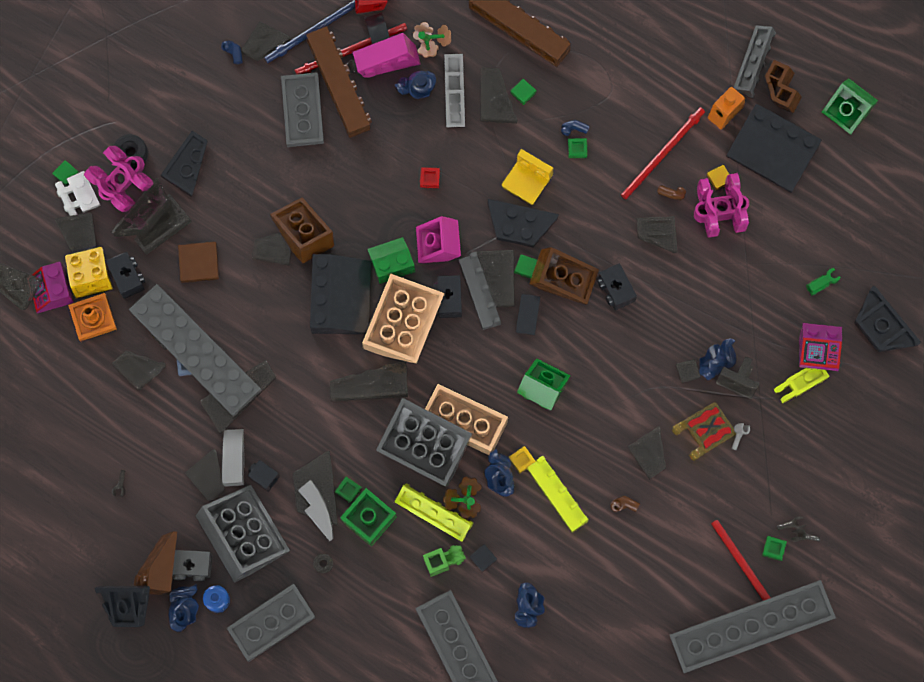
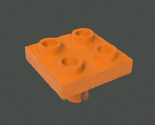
(92, 317)

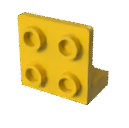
(528, 177)
(88, 272)

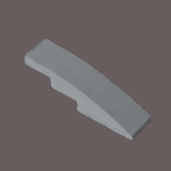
(454, 90)

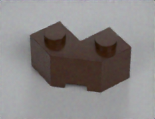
(778, 79)

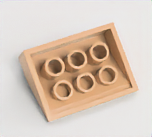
(402, 319)

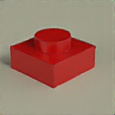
(429, 177)

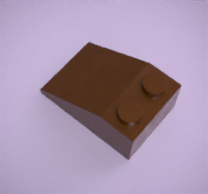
(303, 230)
(563, 275)
(158, 567)

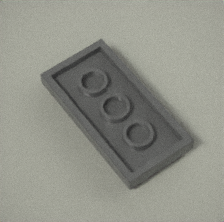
(302, 109)
(271, 622)

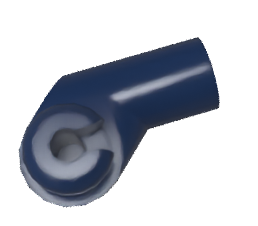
(233, 49)
(572, 125)

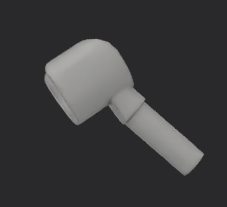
(740, 429)

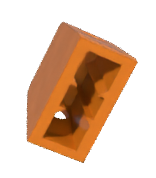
(729, 105)

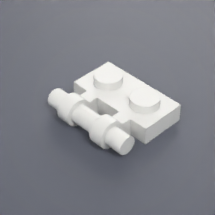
(83, 192)

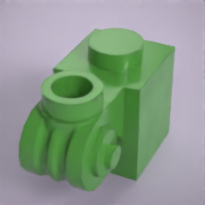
(439, 562)

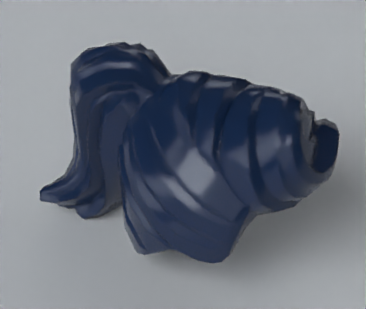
(418, 84)
(717, 358)
(499, 475)
(529, 604)
(182, 607)

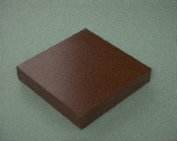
(198, 262)

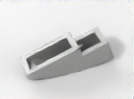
(233, 458)
(318, 510)

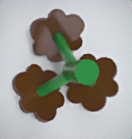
(468, 507)

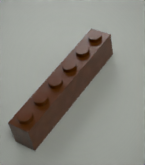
(523, 28)
(338, 82)

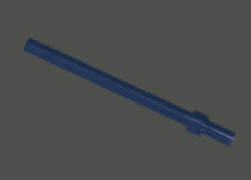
(281, 50)

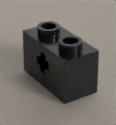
(119, 267)
(616, 276)
(449, 285)

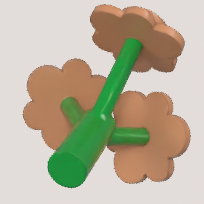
(423, 34)

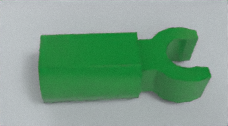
(822, 282)

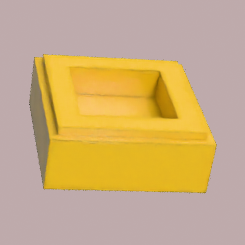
(718, 177)
(522, 459)

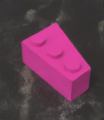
(386, 56)

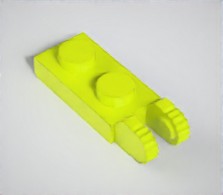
(802, 382)

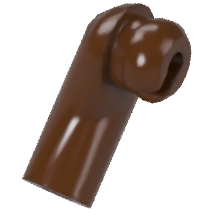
(671, 193)
(624, 502)

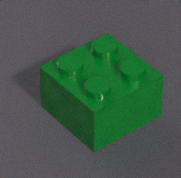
(368, 517)

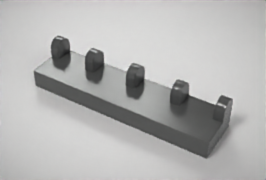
(754, 60)
(479, 291)

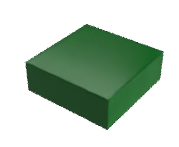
(523, 91)
(577, 148)
(65, 171)
(525, 266)
(348, 490)
(774, 548)

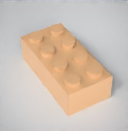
(474, 417)

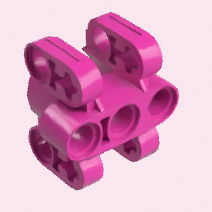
(103, 181)
(733, 196)

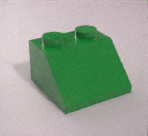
(849, 106)
(391, 259)
(543, 384)

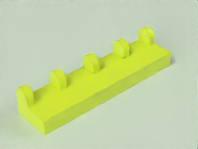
(557, 494)
(433, 512)

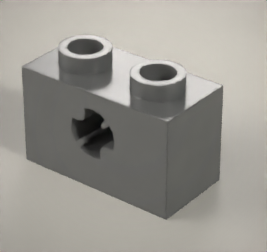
(200, 559)

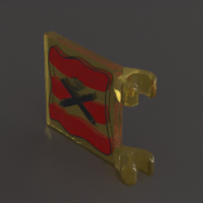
(708, 429)

